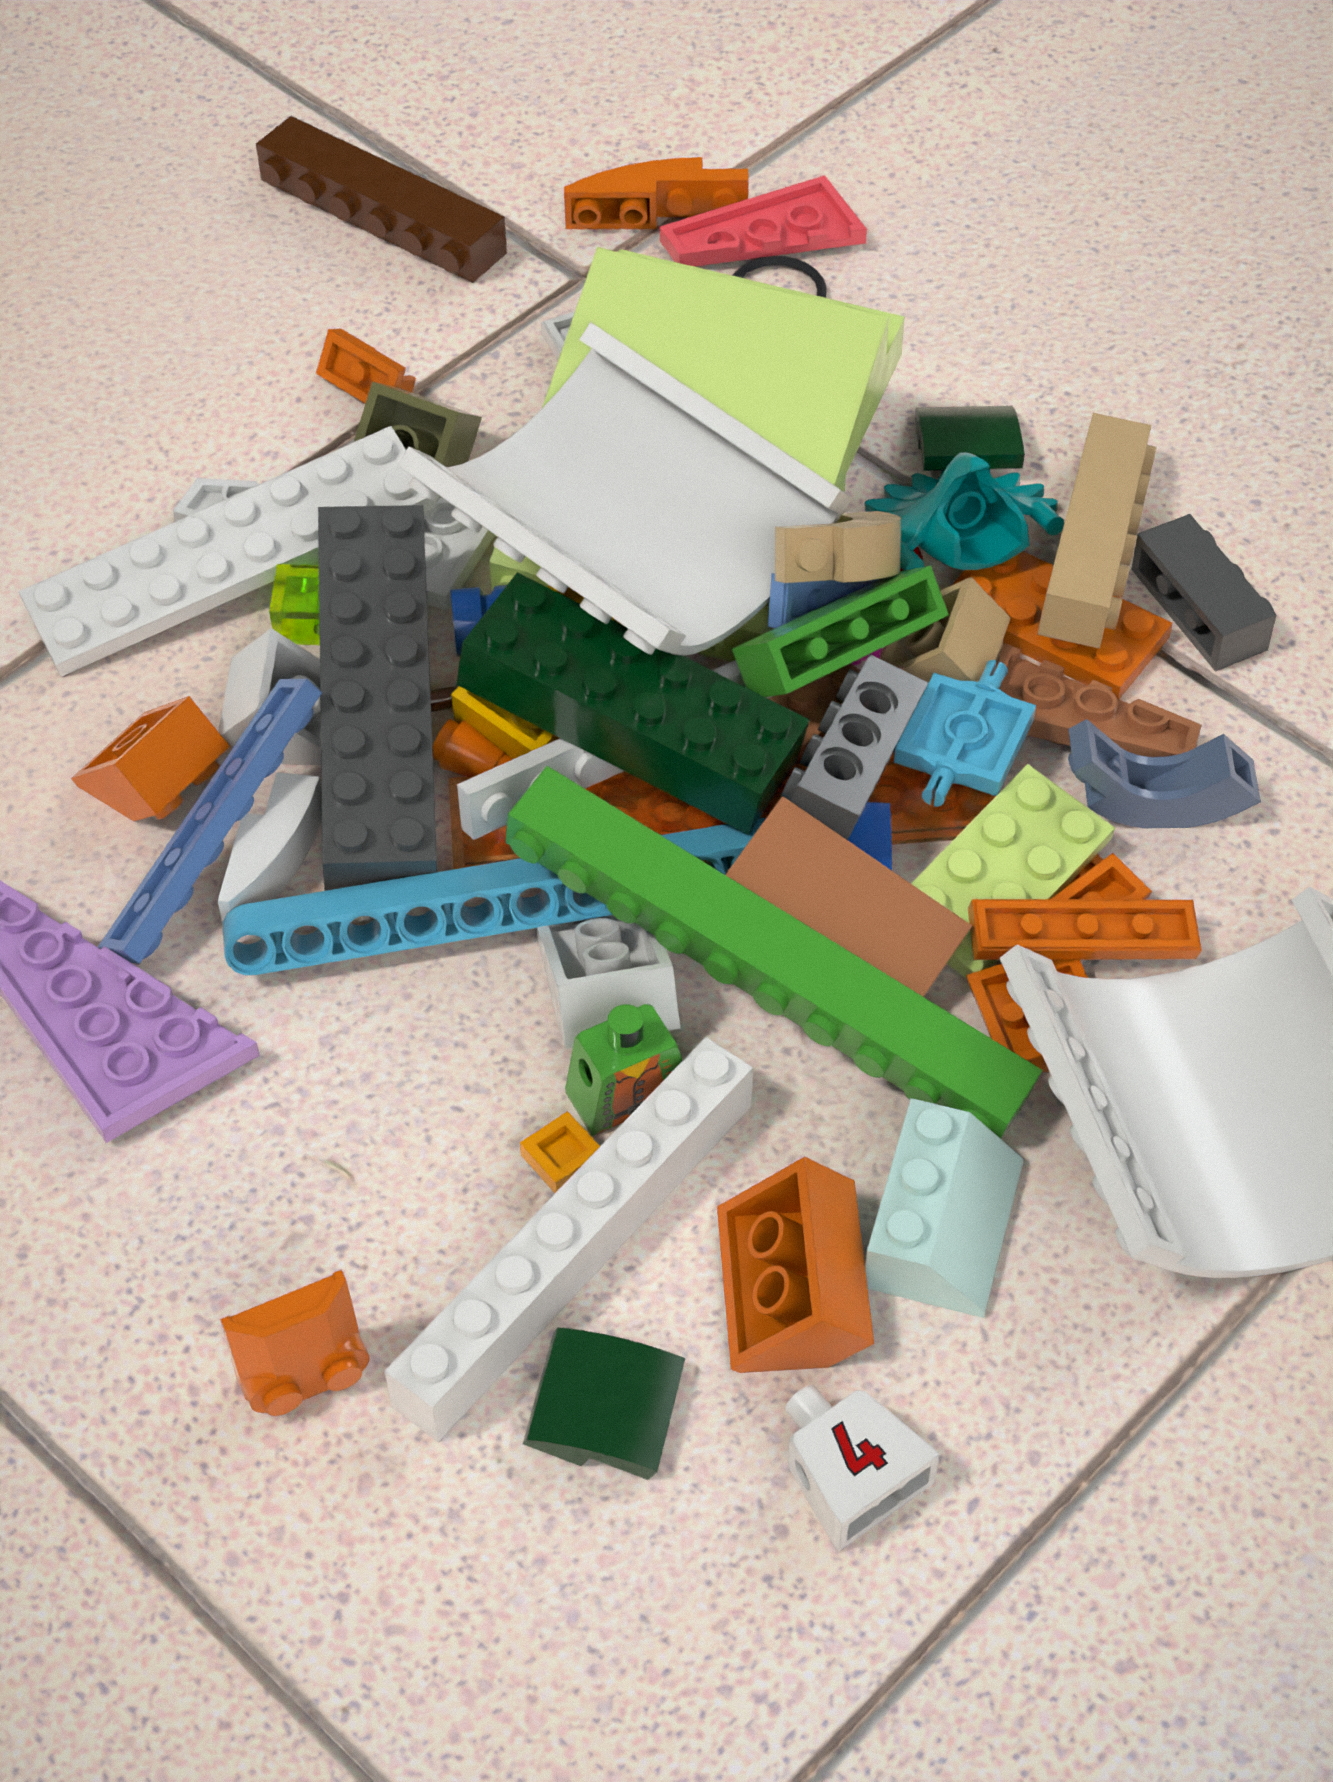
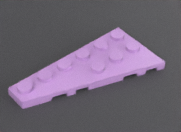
(105, 1023)

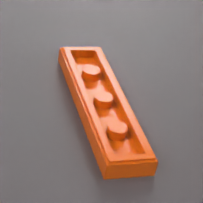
(1085, 928)

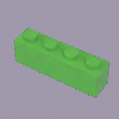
(840, 632)

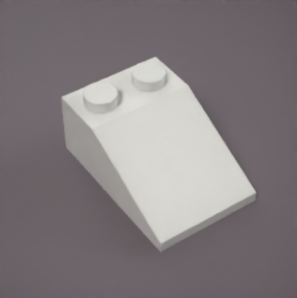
(601, 966)

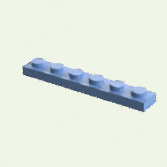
(202, 832)

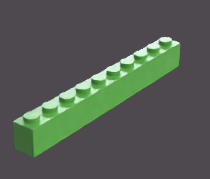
(767, 953)

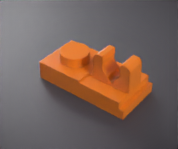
(355, 364)

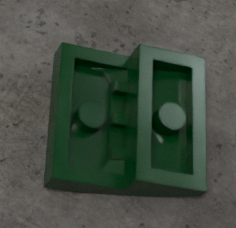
(981, 430)
(604, 1401)

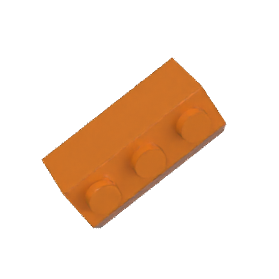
(794, 1271)

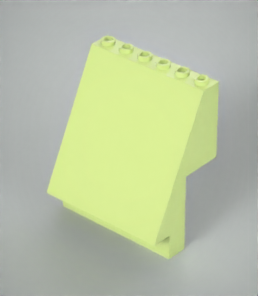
(765, 354)

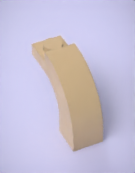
(851, 550)

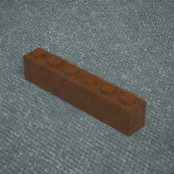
(382, 198)

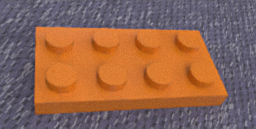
(1021, 590)

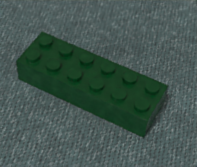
(633, 709)

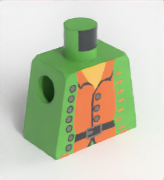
(619, 1065)

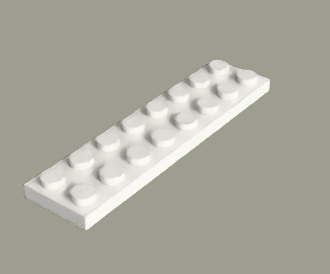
(210, 554)

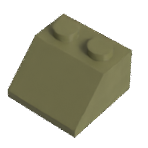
(420, 423)

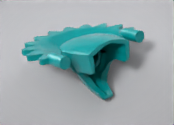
(966, 515)

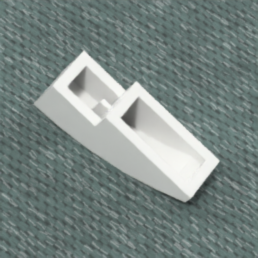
(274, 844)

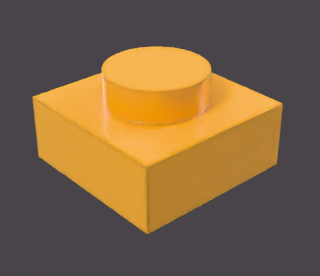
(558, 1150)

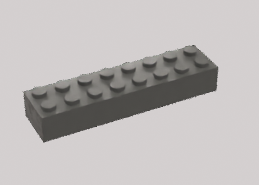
(375, 696)

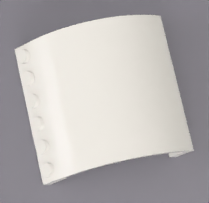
(638, 500)
(1202, 1097)

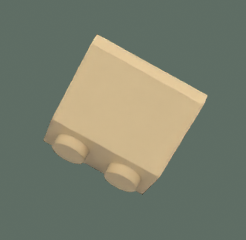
(957, 643)

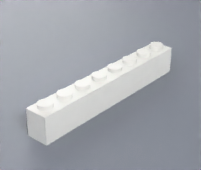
(568, 1240)

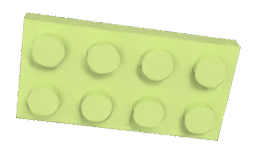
(1017, 847)

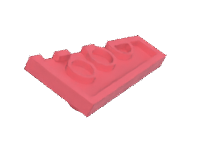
(771, 224)

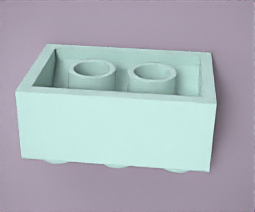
(943, 1210)

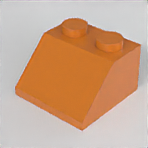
(154, 761)

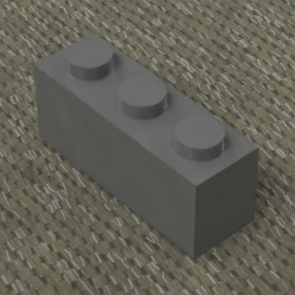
(1203, 592)

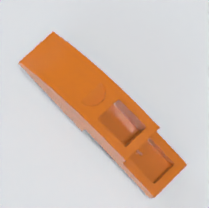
(643, 191)

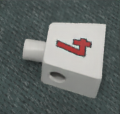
(855, 1461)

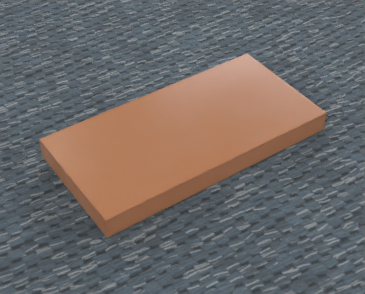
(848, 897)

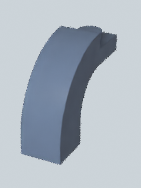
(1162, 791)

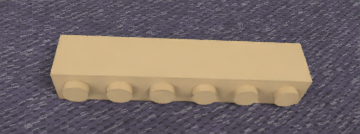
(1099, 532)

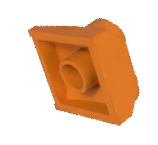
(296, 1346)

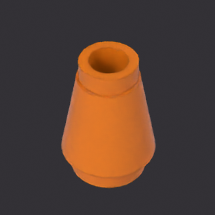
(466, 750)

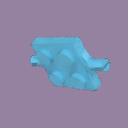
(965, 733)

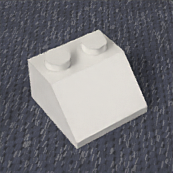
(252, 678)

